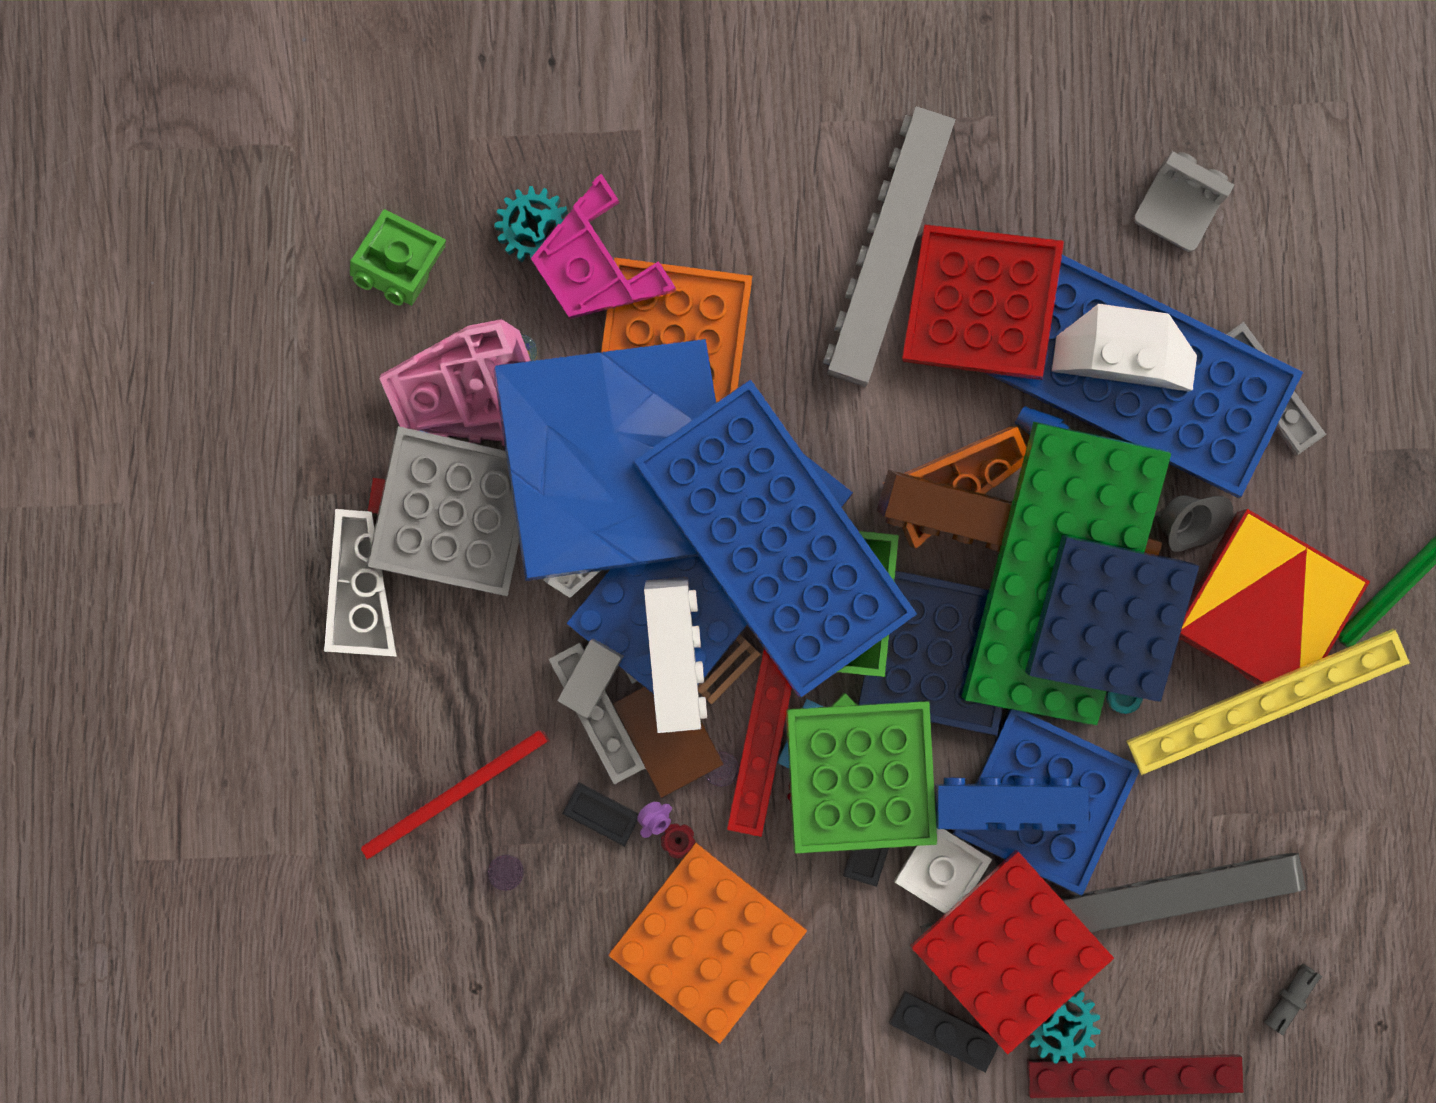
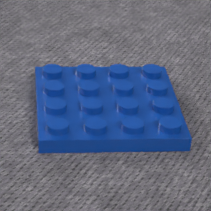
(1043, 752)

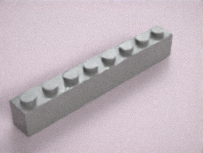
(890, 246)

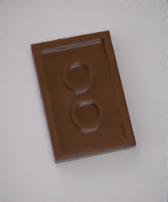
(669, 757)

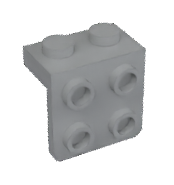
(1182, 201)

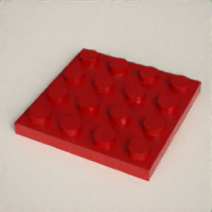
(983, 301)
(1012, 952)

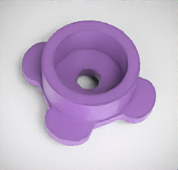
(654, 819)

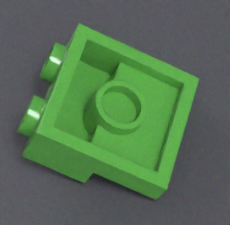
(396, 258)

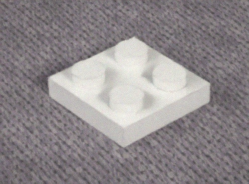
(943, 871)

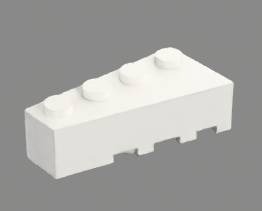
(357, 594)
(673, 654)

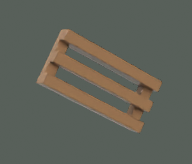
(744, 645)

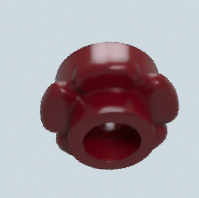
(671, 833)

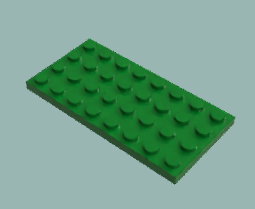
(1069, 488)

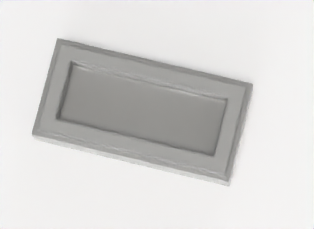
(590, 678)

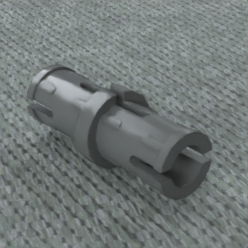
(1293, 999)

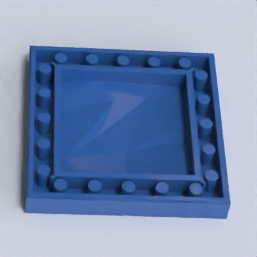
(572, 450)

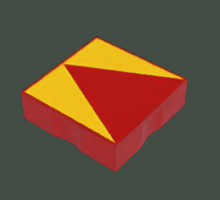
(1269, 601)

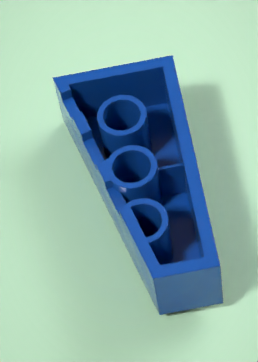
(1011, 805)

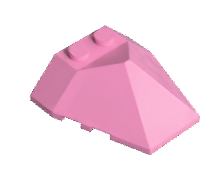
(453, 383)

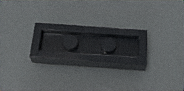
(944, 1031)

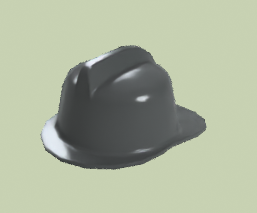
(1194, 521)

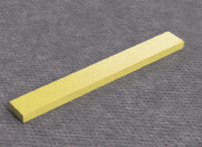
(1268, 701)

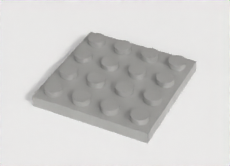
(446, 513)

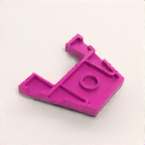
(582, 269)

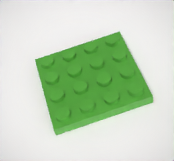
(861, 777)

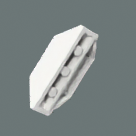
(1126, 348)

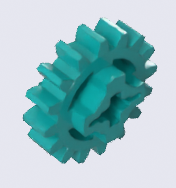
(520, 230)
(1077, 1021)

